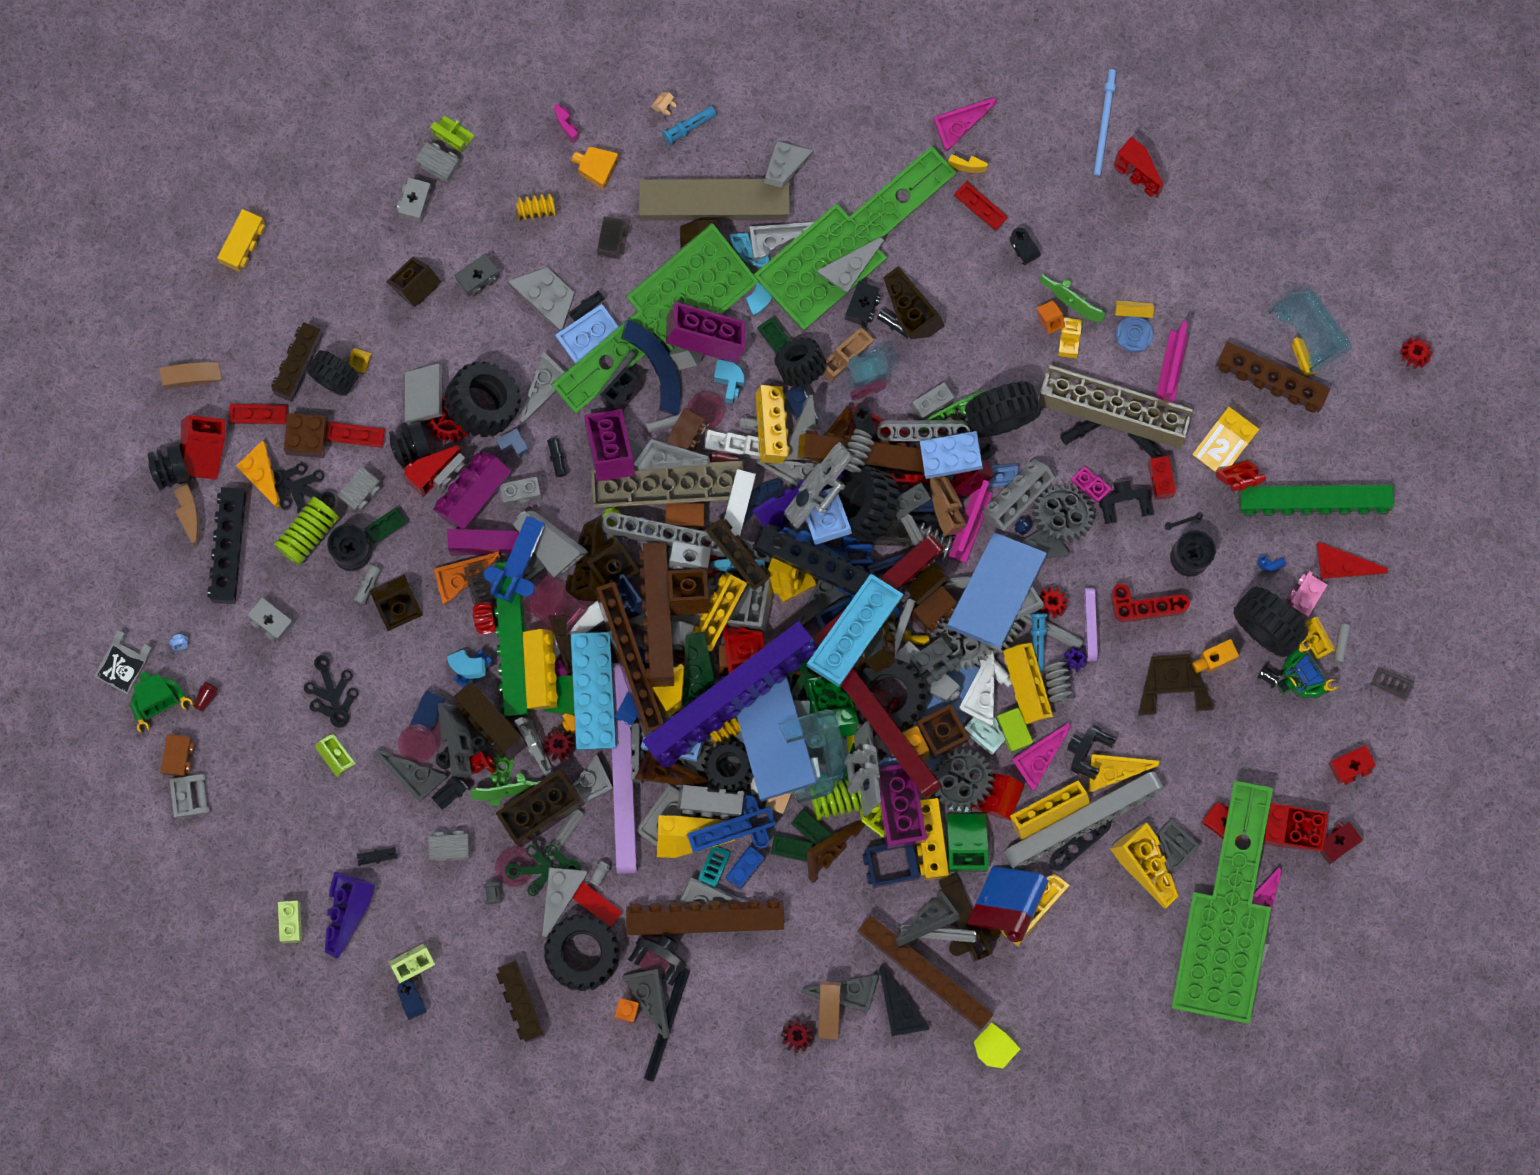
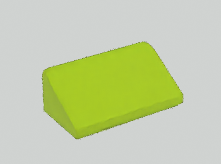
(334, 755)

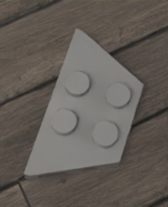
(546, 294)

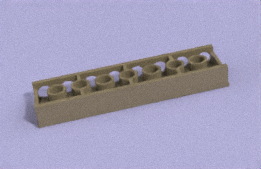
(712, 200)
(1113, 409)
(668, 485)

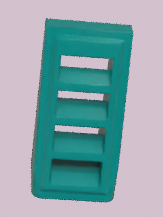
(702, 878)

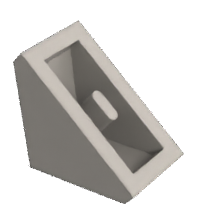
(684, 358)

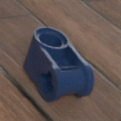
(411, 1003)

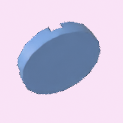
(1130, 338)

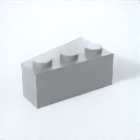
(752, 608)
(710, 802)

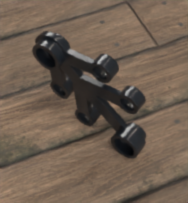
(297, 487)
(332, 695)

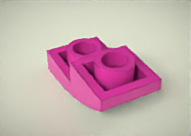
(563, 119)
(1090, 484)

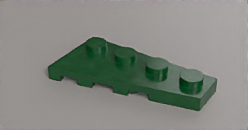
(697, 668)

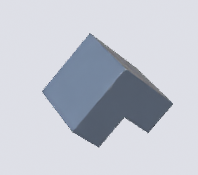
(514, 442)

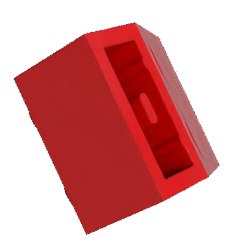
(1136, 156)
(202, 445)
(1295, 828)

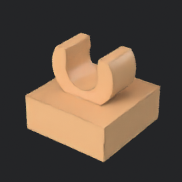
(662, 102)

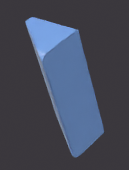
(1003, 474)

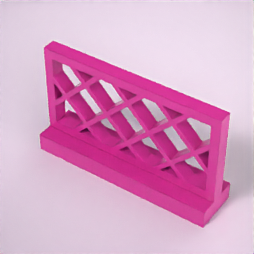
(1172, 364)
(973, 518)

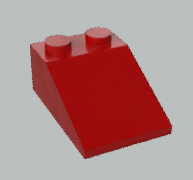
(425, 470)

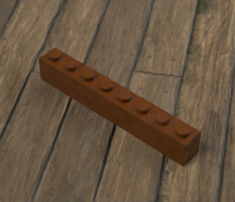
(882, 456)
(658, 615)
(629, 658)
(705, 917)
(925, 973)

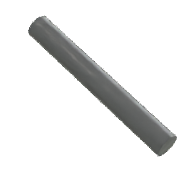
(625, 362)

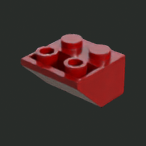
(1003, 797)

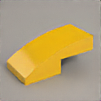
(974, 165)
(1070, 338)

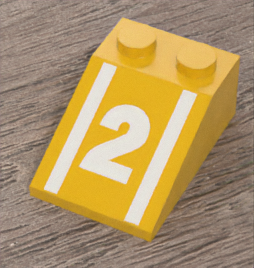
(1225, 440)

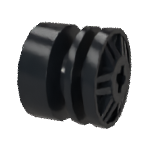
(409, 445)
(168, 467)
(344, 538)
(1200, 546)

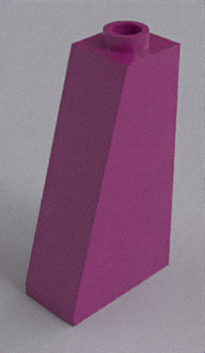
(480, 542)

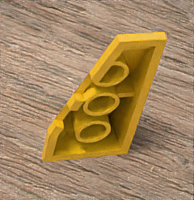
(673, 831)
(1142, 858)
(1052, 893)

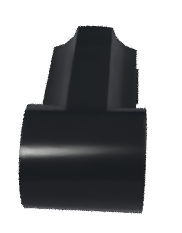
(453, 789)

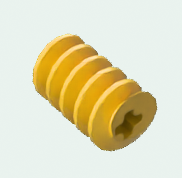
(535, 207)
(726, 732)

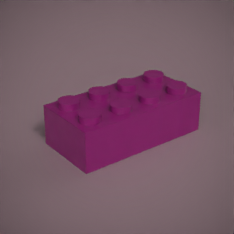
(705, 332)
(609, 445)
(471, 490)
(900, 808)

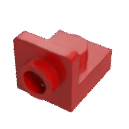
(480, 761)

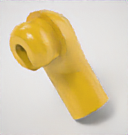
(915, 639)

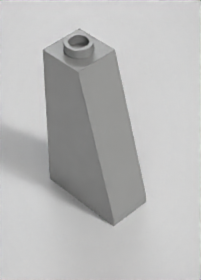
(554, 547)
(944, 689)

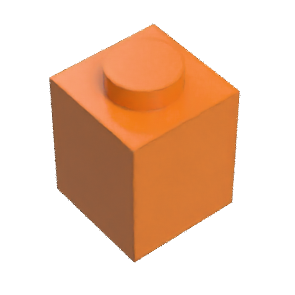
(1050, 317)
(627, 1010)

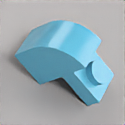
(730, 374)

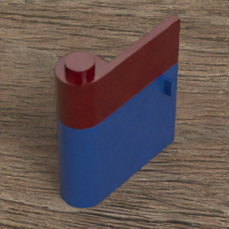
(1008, 901)

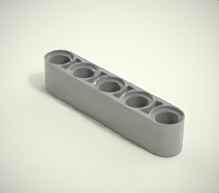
(915, 425)

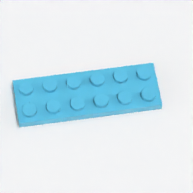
(854, 630)
(593, 691)

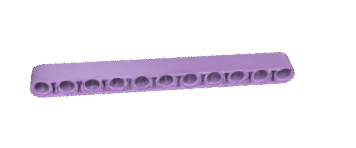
(622, 783)

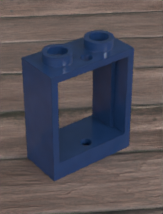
(911, 862)

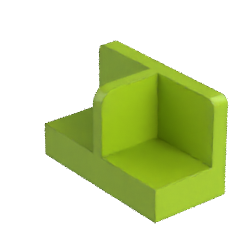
(452, 133)
(1014, 730)

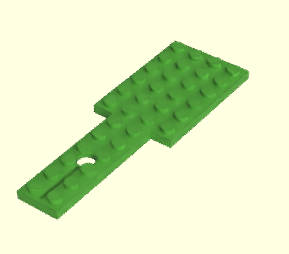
(792, 273)
(699, 275)
(1225, 929)

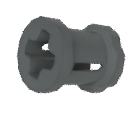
(492, 893)

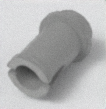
(748, 423)
(599, 873)

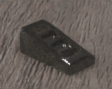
(471, 585)
(1404, 696)

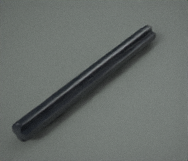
(671, 1011)

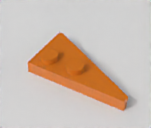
(452, 579)

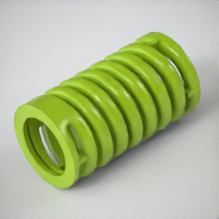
(299, 528)
(840, 795)

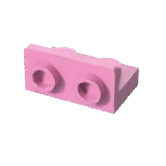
(1307, 594)

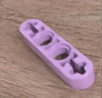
(1090, 624)

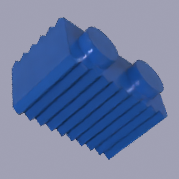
(744, 868)

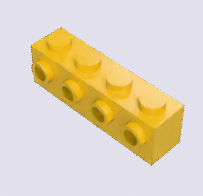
(771, 424)
(720, 608)
(540, 669)
(1027, 683)
(1049, 810)
(933, 851)

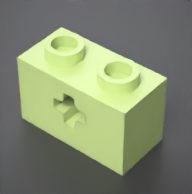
(289, 922)
(411, 963)

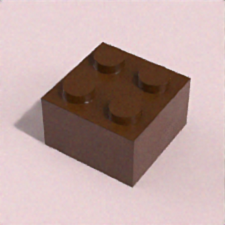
(688, 430)
(305, 435)
(688, 591)
(933, 610)
(942, 731)

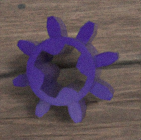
(1077, 655)

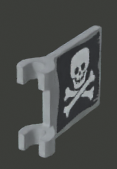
(122, 665)

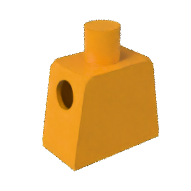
(596, 165)
(1223, 654)
(916, 739)

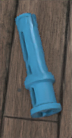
(680, 127)
(1038, 631)

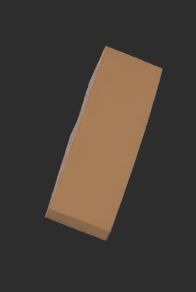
(852, 347)
(190, 374)
(946, 506)
(188, 513)
(829, 1010)

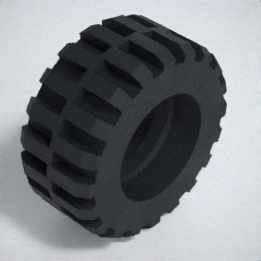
(496, 384)
(1003, 409)
(869, 502)
(1270, 621)
(915, 687)
(555, 952)

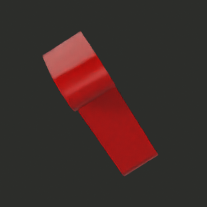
(1150, 605)

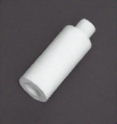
(1000, 674)

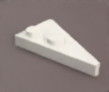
(980, 696)

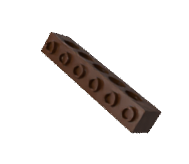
(1283, 375)

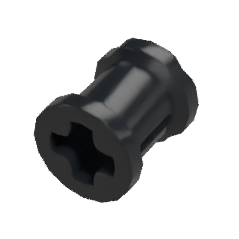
(1276, 676)

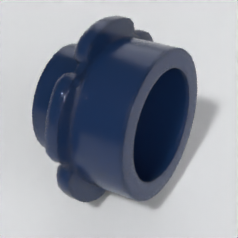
(1022, 524)

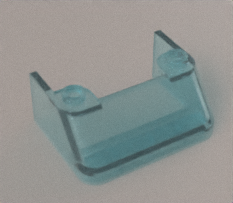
(1314, 325)
(823, 731)

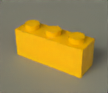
(241, 240)

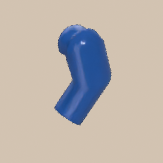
(1270, 566)

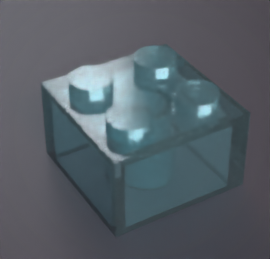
(867, 369)

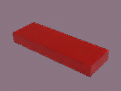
(980, 206)
(257, 414)
(355, 434)
(596, 904)

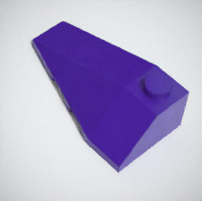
(773, 510)
(349, 905)

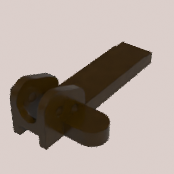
(954, 892)

